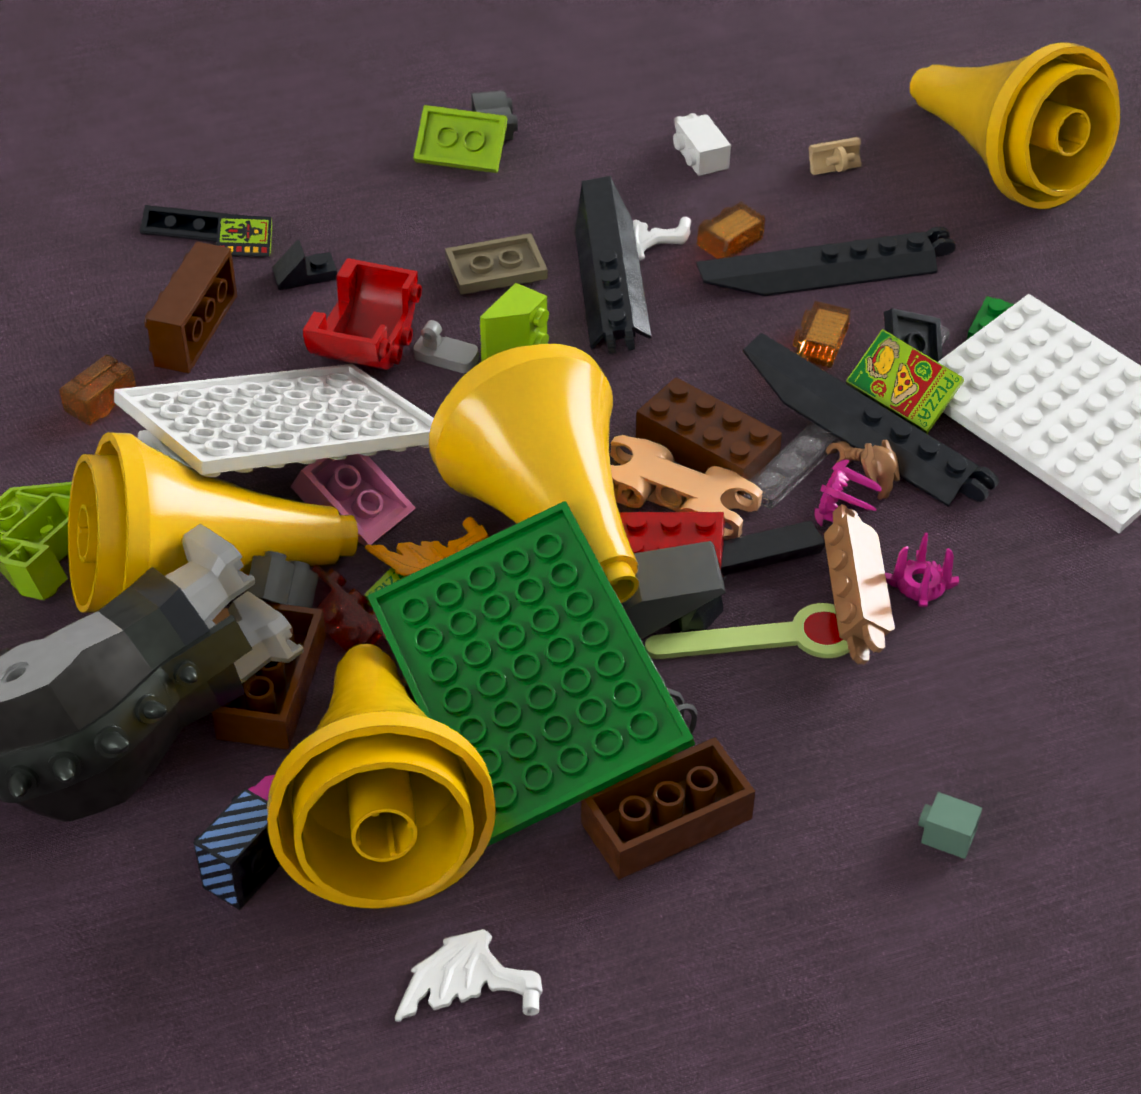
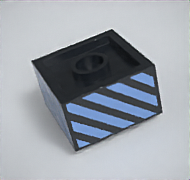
(237, 850)

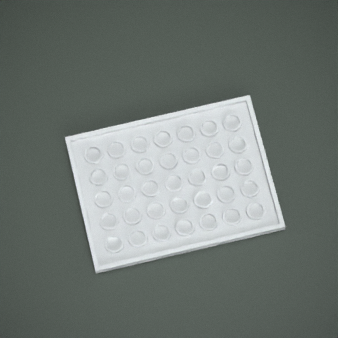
(1055, 406)
(276, 418)

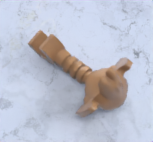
(877, 461)

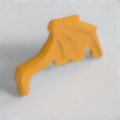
(416, 557)

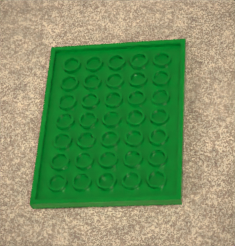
(532, 667)

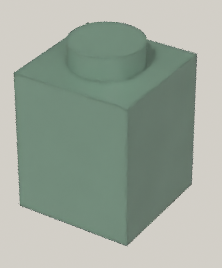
(950, 824)

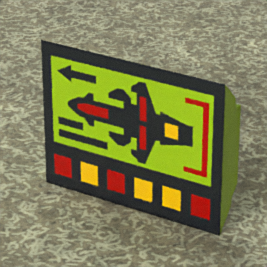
(245, 234)

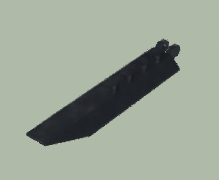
(830, 264)
(609, 266)
(861, 420)

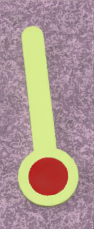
(812, 630)

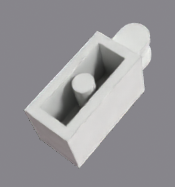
(701, 143)

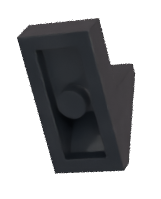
(299, 270)

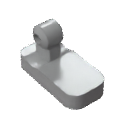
(444, 351)

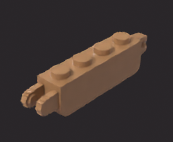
(858, 584)

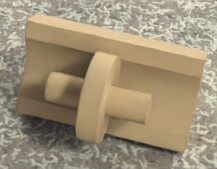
(835, 156)

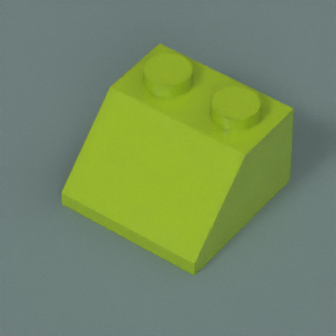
(514, 321)

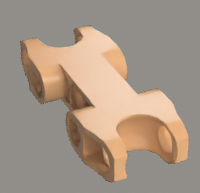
(655, 477)

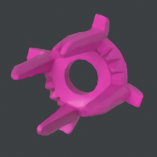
(833, 491)
(926, 590)

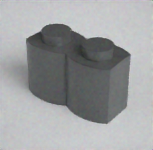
(496, 103)
(283, 580)

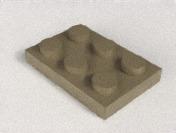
(496, 263)

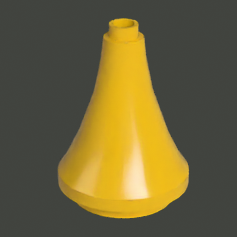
(1033, 120)
(533, 435)
(138, 503)
(379, 795)

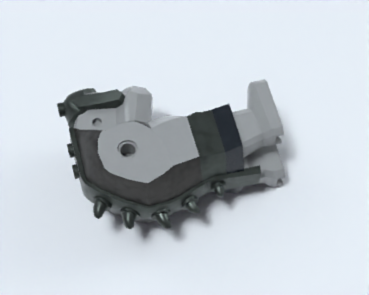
(111, 692)

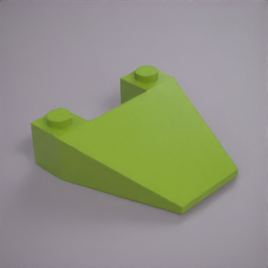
(34, 537)

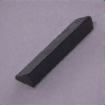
(180, 223)
(770, 547)

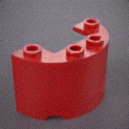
(370, 317)

